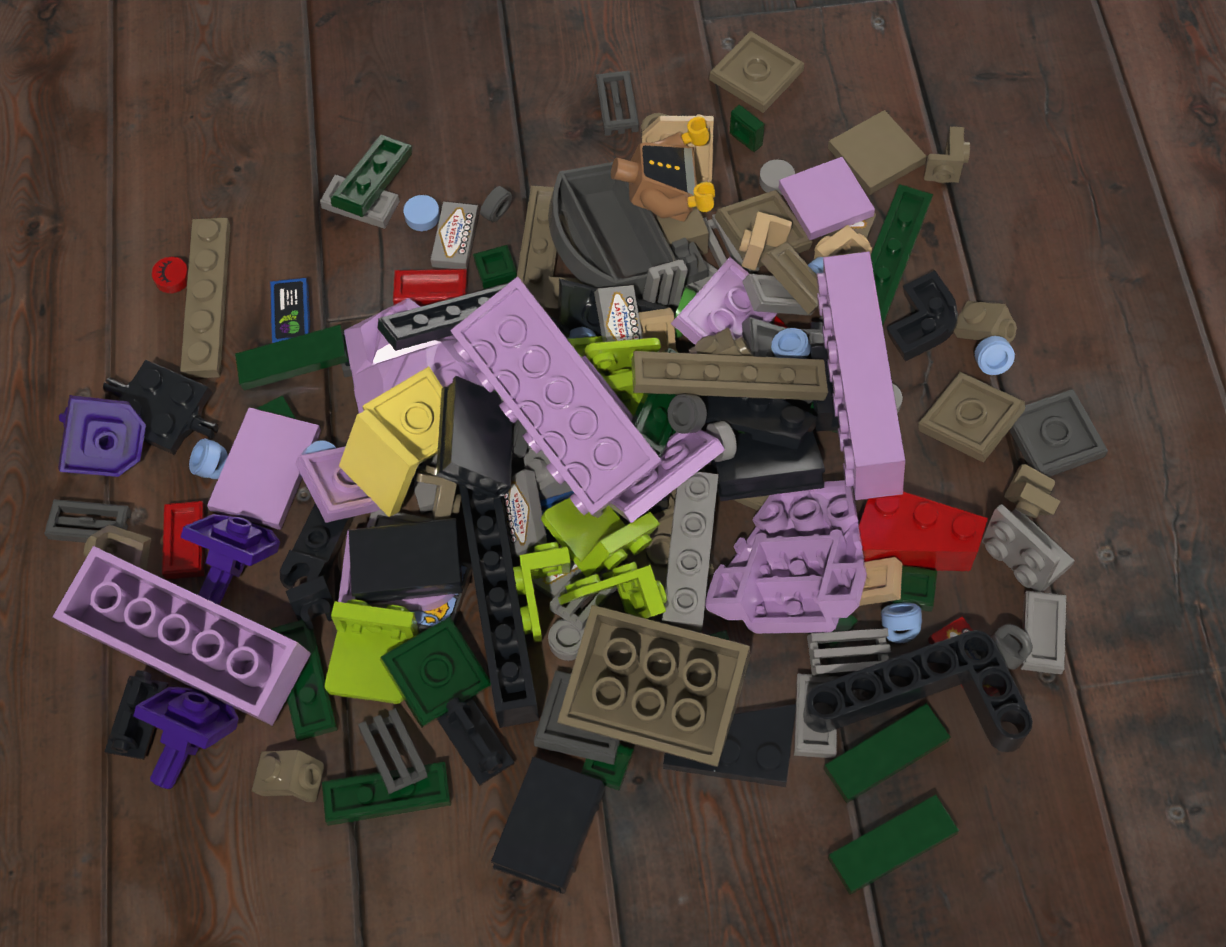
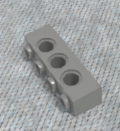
(690, 552)

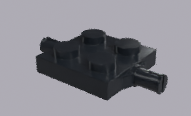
(166, 404)

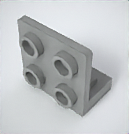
(1025, 549)

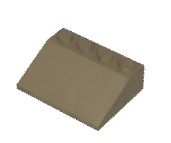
(655, 685)

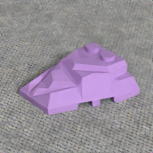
(379, 367)
(796, 566)

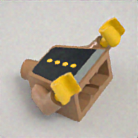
(664, 174)

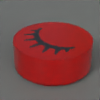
(170, 274)

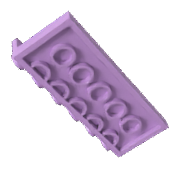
(554, 398)

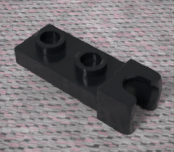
(314, 549)

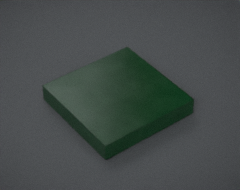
(434, 671)

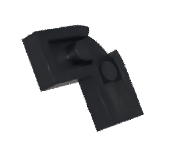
(934, 317)

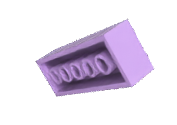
(860, 377)
(183, 635)

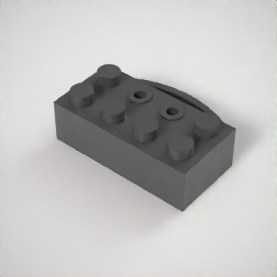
(608, 234)

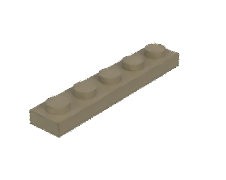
(205, 298)
(729, 376)

